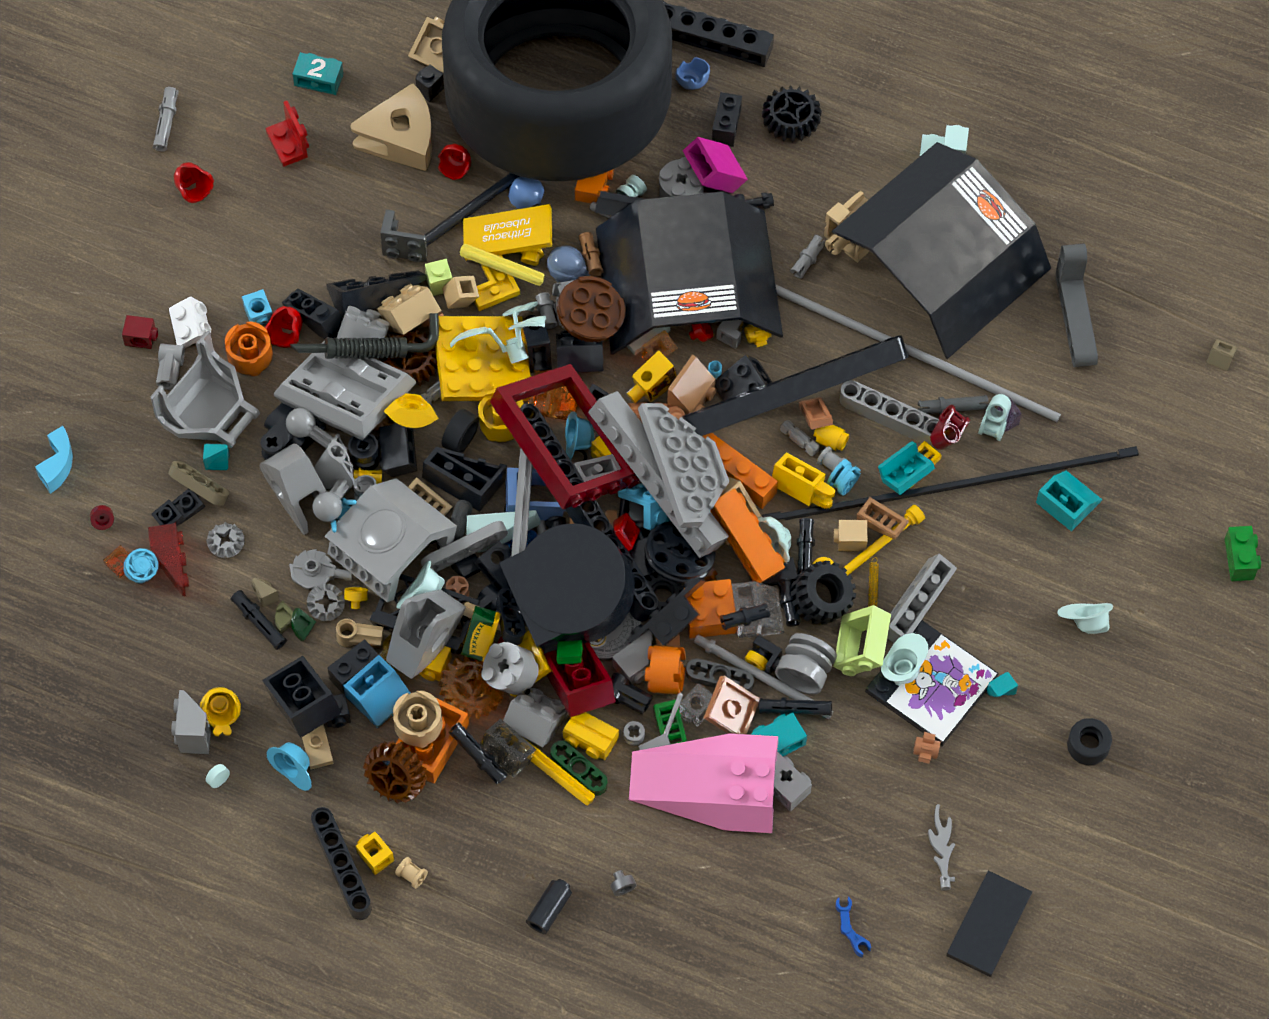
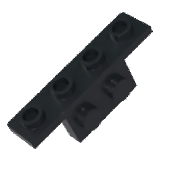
(674, 617)

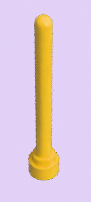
(913, 514)

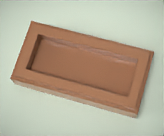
(816, 413)

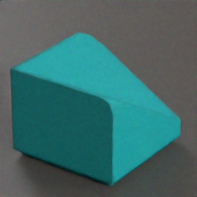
(216, 457)
(1002, 686)

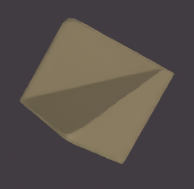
(264, 591)

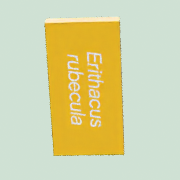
(510, 230)

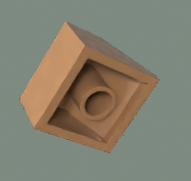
(692, 387)

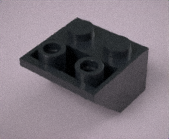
(581, 354)

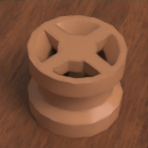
(458, 584)

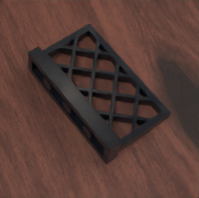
(388, 620)

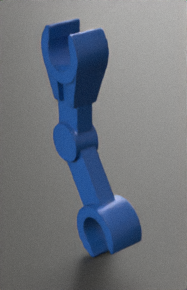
(846, 928)

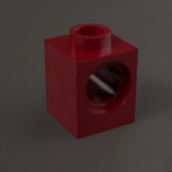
(139, 332)

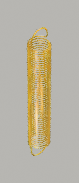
(873, 579)

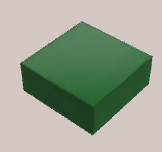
(569, 652)

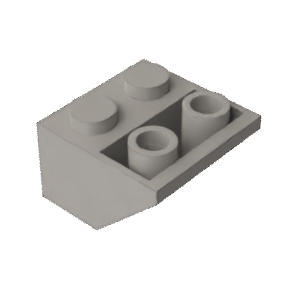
(535, 716)
(191, 726)

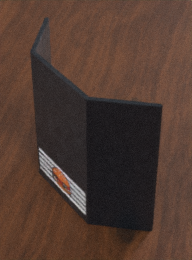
(951, 242)
(689, 264)

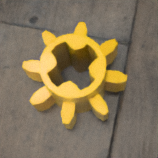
(756, 335)

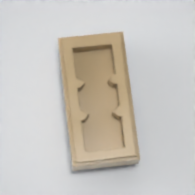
(317, 748)

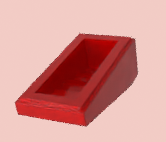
(626, 530)

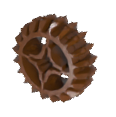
(419, 365)
(395, 772)

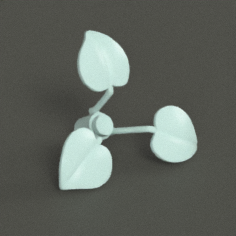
(515, 346)

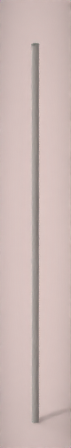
(914, 352)

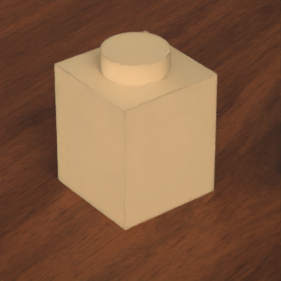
(460, 292)
(851, 535)

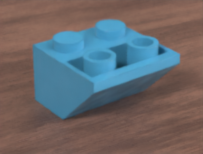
(375, 690)

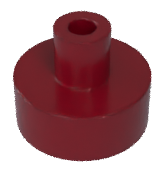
(101, 517)

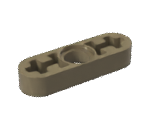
(198, 483)

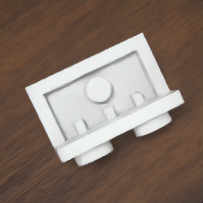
(189, 321)

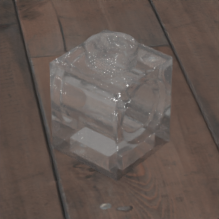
(697, 695)

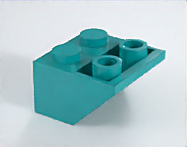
(1067, 499)

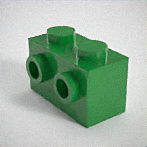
(1241, 553)

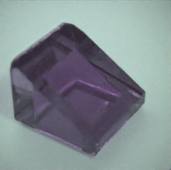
(1013, 417)

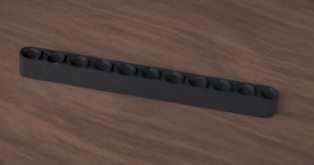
(797, 386)
(591, 514)

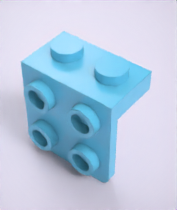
(653, 512)

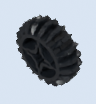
(784, 122)

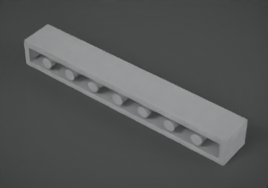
(632, 443)

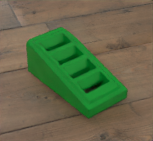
(664, 708)

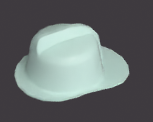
(425, 582)
(1088, 617)
(905, 659)

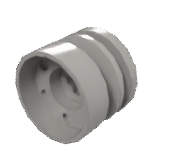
(806, 663)

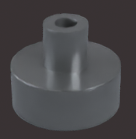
(622, 883)

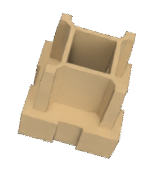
(836, 216)

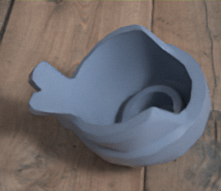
(566, 264)

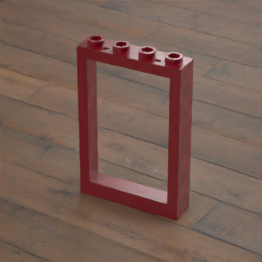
(566, 495)

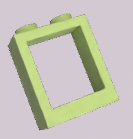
(852, 625)

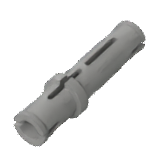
(167, 110)

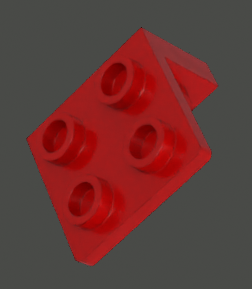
(289, 137)

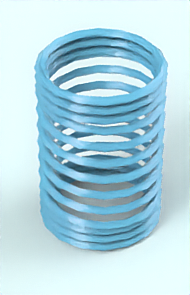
(715, 366)

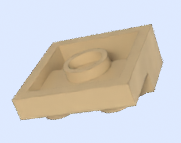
(428, 44)

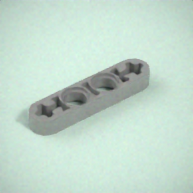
(466, 546)

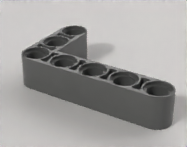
(1074, 304)

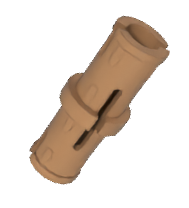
(591, 254)

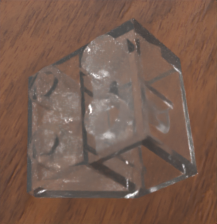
(754, 594)

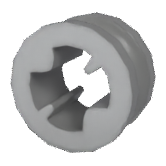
(641, 733)

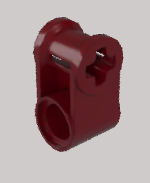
(949, 428)

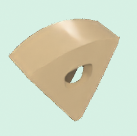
(397, 130)

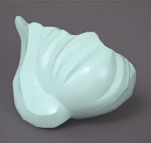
(778, 534)

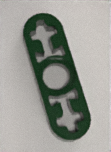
(596, 774)

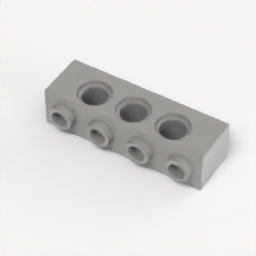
(919, 596)

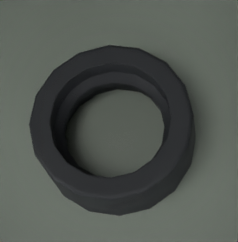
(460, 431)

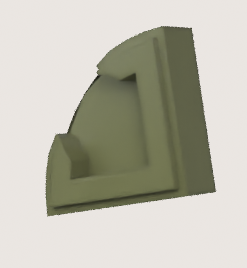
(283, 617)

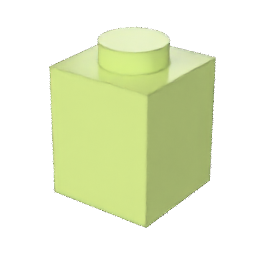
(438, 275)

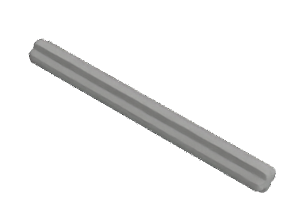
(522, 504)

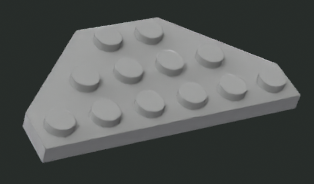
(686, 462)

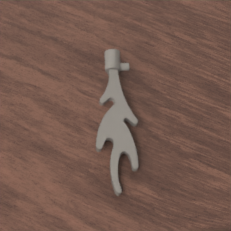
(939, 844)

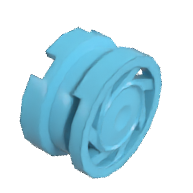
(844, 477)
(140, 565)

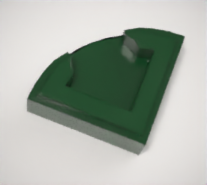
(301, 624)

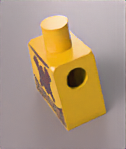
(652, 378)

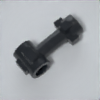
(766, 200)

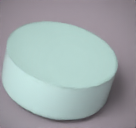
(217, 775)

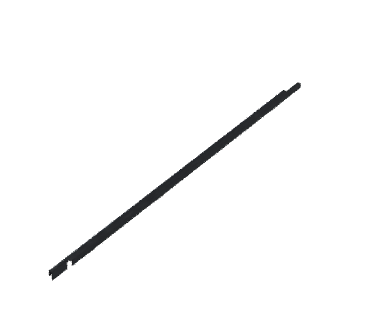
(1123, 453)

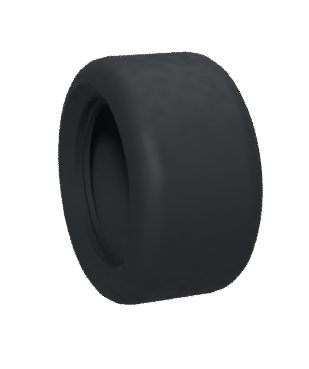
(564, 131)

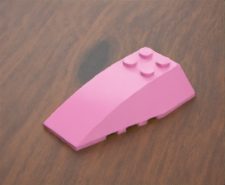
(710, 780)

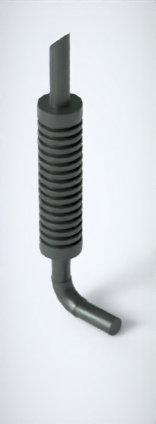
(372, 347)

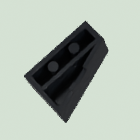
(463, 476)

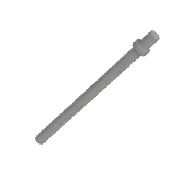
(711, 647)

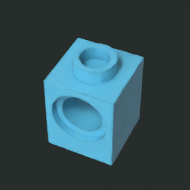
(254, 302)

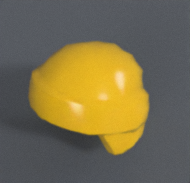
(221, 709)

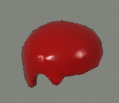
(454, 161)

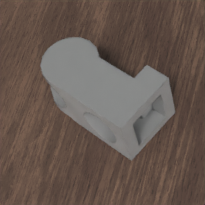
(730, 332)

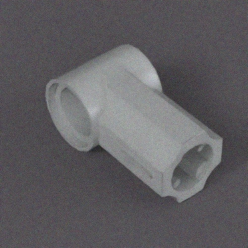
(170, 359)

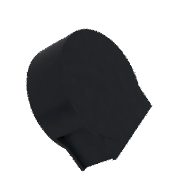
(570, 585)

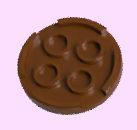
(590, 309)

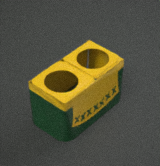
(480, 633)

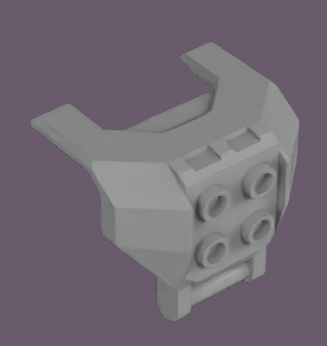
(204, 400)

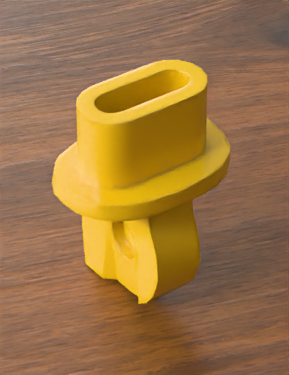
(532, 256)

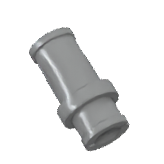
(545, 307)

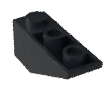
(315, 313)

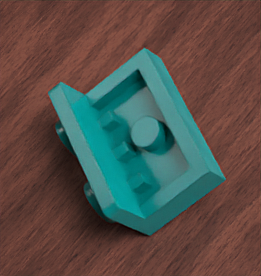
(905, 468)

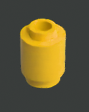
(831, 436)

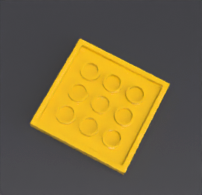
(476, 362)

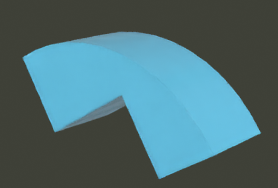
(56, 468)

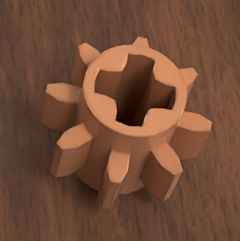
(926, 747)

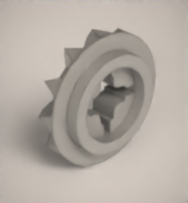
(227, 549)
(317, 610)

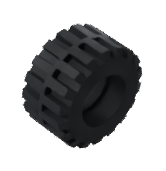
(809, 602)

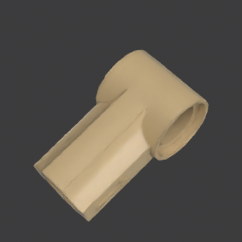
(370, 633)

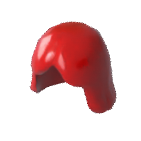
(188, 174)
(288, 319)

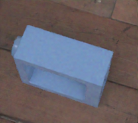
(544, 509)

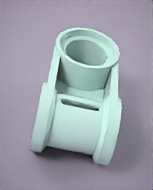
(994, 420)

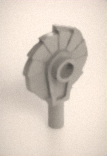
(315, 568)

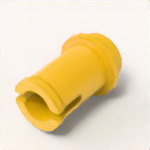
(376, 474)

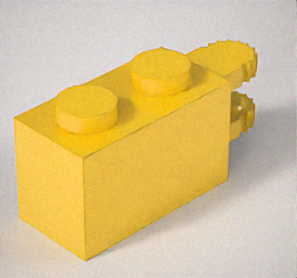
(802, 482)

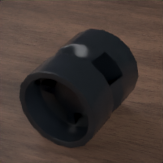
(364, 453)

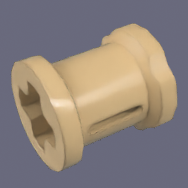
(411, 872)

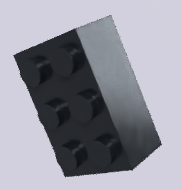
(302, 696)

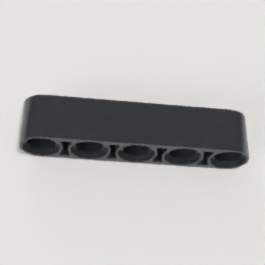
(340, 852)

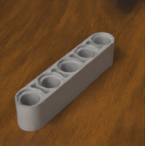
(886, 404)

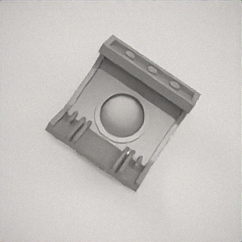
(386, 534)

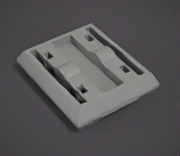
(344, 391)

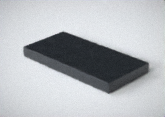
(989, 923)

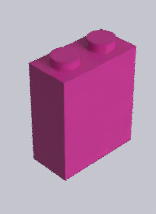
(715, 165)

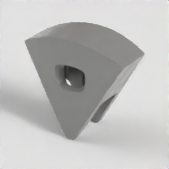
(292, 479)
(423, 630)

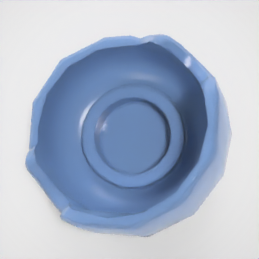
(693, 74)
(525, 192)

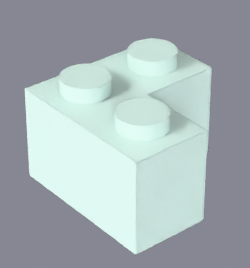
(955, 138)

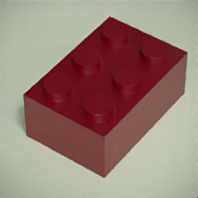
(582, 684)

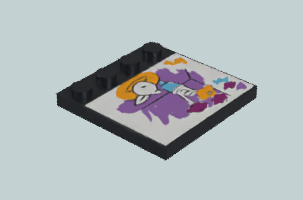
(943, 692)

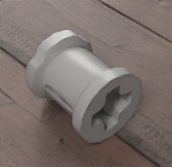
(829, 458)

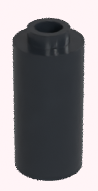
(549, 906)

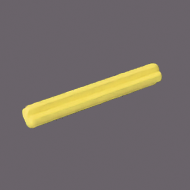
(502, 264)

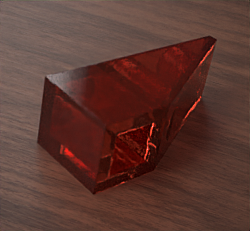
(165, 545)

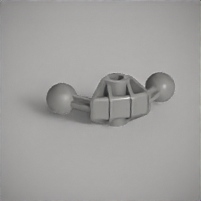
(332, 467)

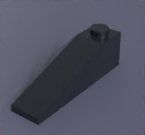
(372, 292)

